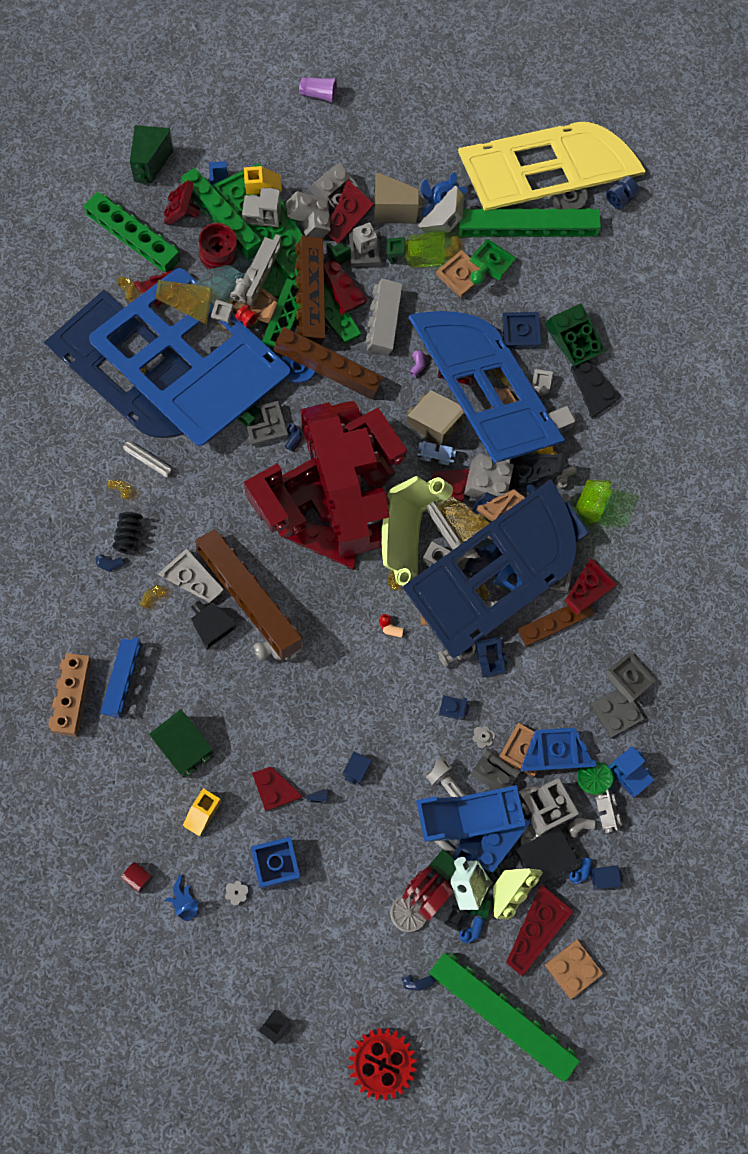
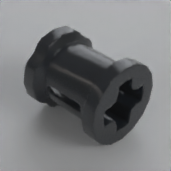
(456, 918)

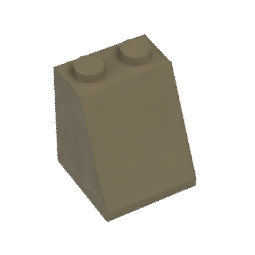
(395, 201)
(436, 417)

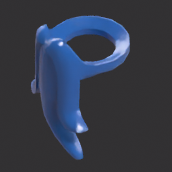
(184, 904)

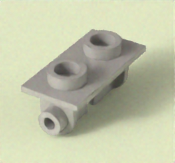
(611, 819)

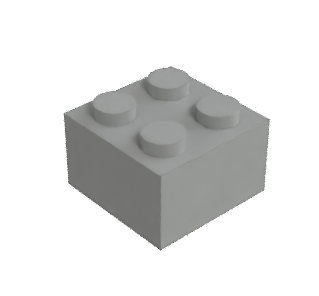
(488, 477)

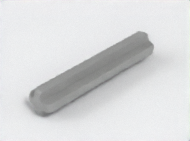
(147, 458)

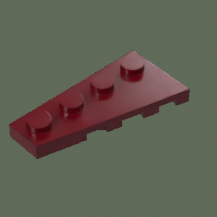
(321, 541)
(539, 927)

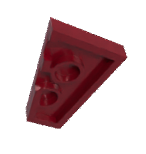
(349, 211)
(344, 289)
(589, 587)

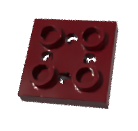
(179, 204)

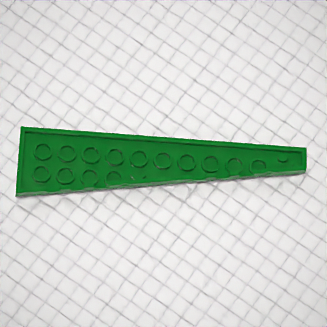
(233, 192)

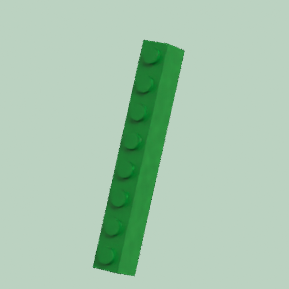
(530, 223)
(504, 1017)

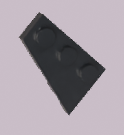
(594, 388)
(535, 468)

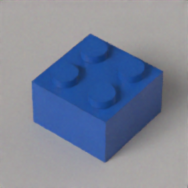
(275, 863)

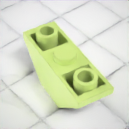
(512, 890)

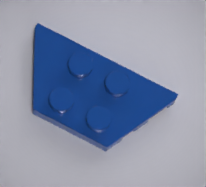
(556, 750)

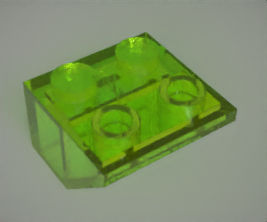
(593, 500)

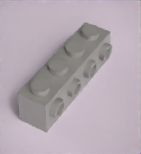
(384, 317)

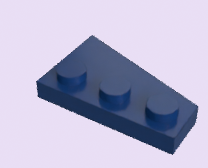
(496, 846)

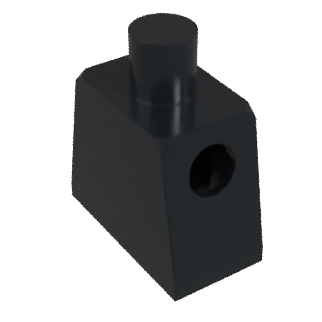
(211, 623)

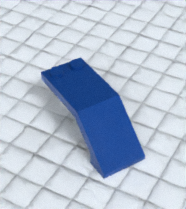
(470, 814)

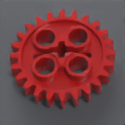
(373, 1082)

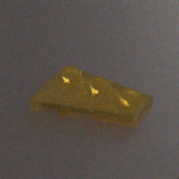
(186, 298)

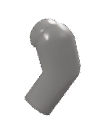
(579, 824)

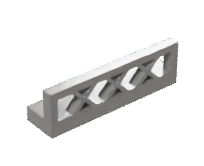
(263, 263)

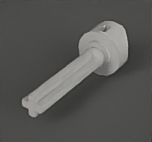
(450, 534)
(441, 774)

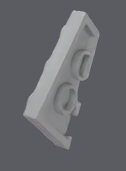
(192, 577)

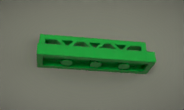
(277, 313)

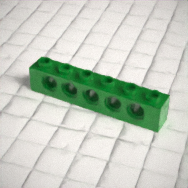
(95, 210)

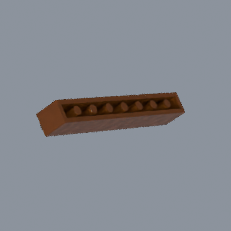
(249, 594)

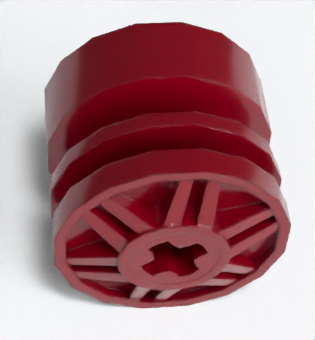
(217, 238)
(428, 892)

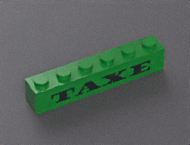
(221, 212)

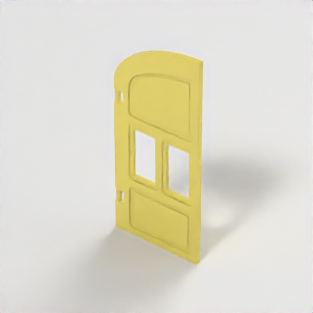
(586, 154)

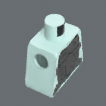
(469, 884)

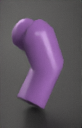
(420, 361)

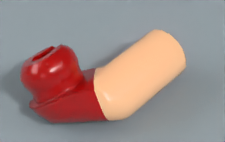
(387, 626)

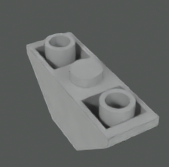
(445, 213)

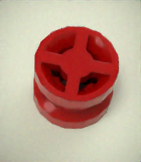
(246, 315)

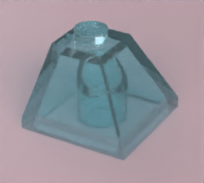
(221, 280)

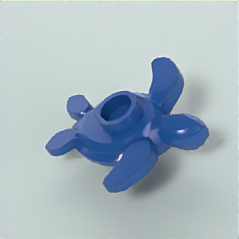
(438, 192)

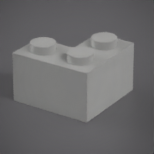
(263, 209)
(311, 211)
(557, 808)

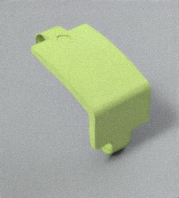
(402, 528)

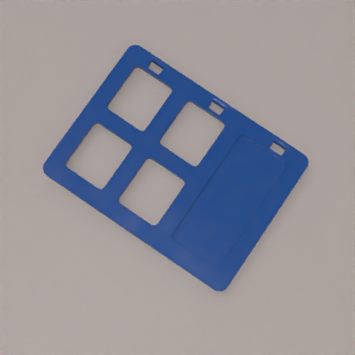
(215, 387)

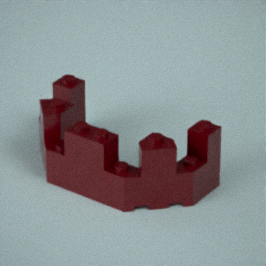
(340, 461)
(284, 498)

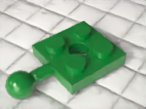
(483, 260)

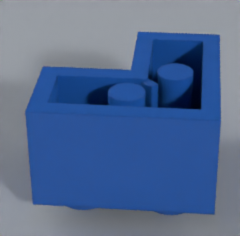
(630, 772)

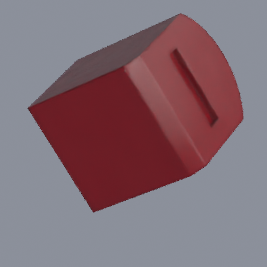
(136, 877)

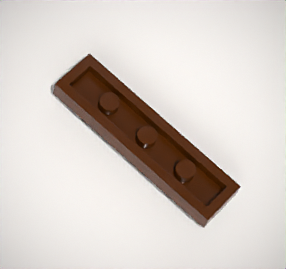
(551, 624)

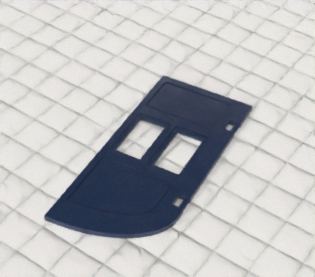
(74, 340)
(534, 540)

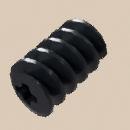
(125, 532)

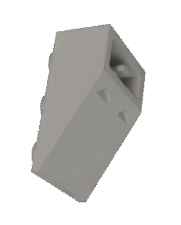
(332, 185)

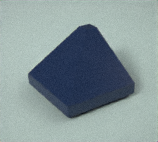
(318, 797)

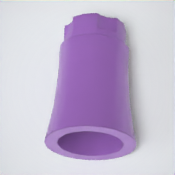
(319, 88)

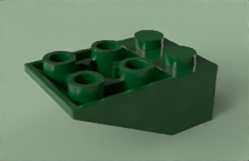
(575, 335)

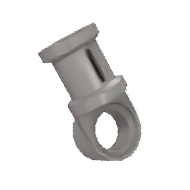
(243, 286)
(446, 658)

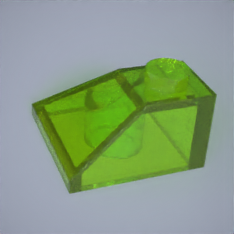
(425, 249)

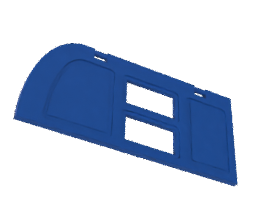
(468, 347)

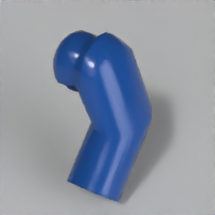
(583, 873)
(473, 933)

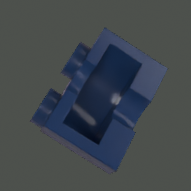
(491, 656)

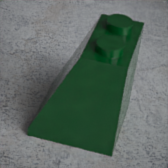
(149, 152)
(182, 743)

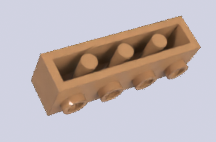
(71, 695)

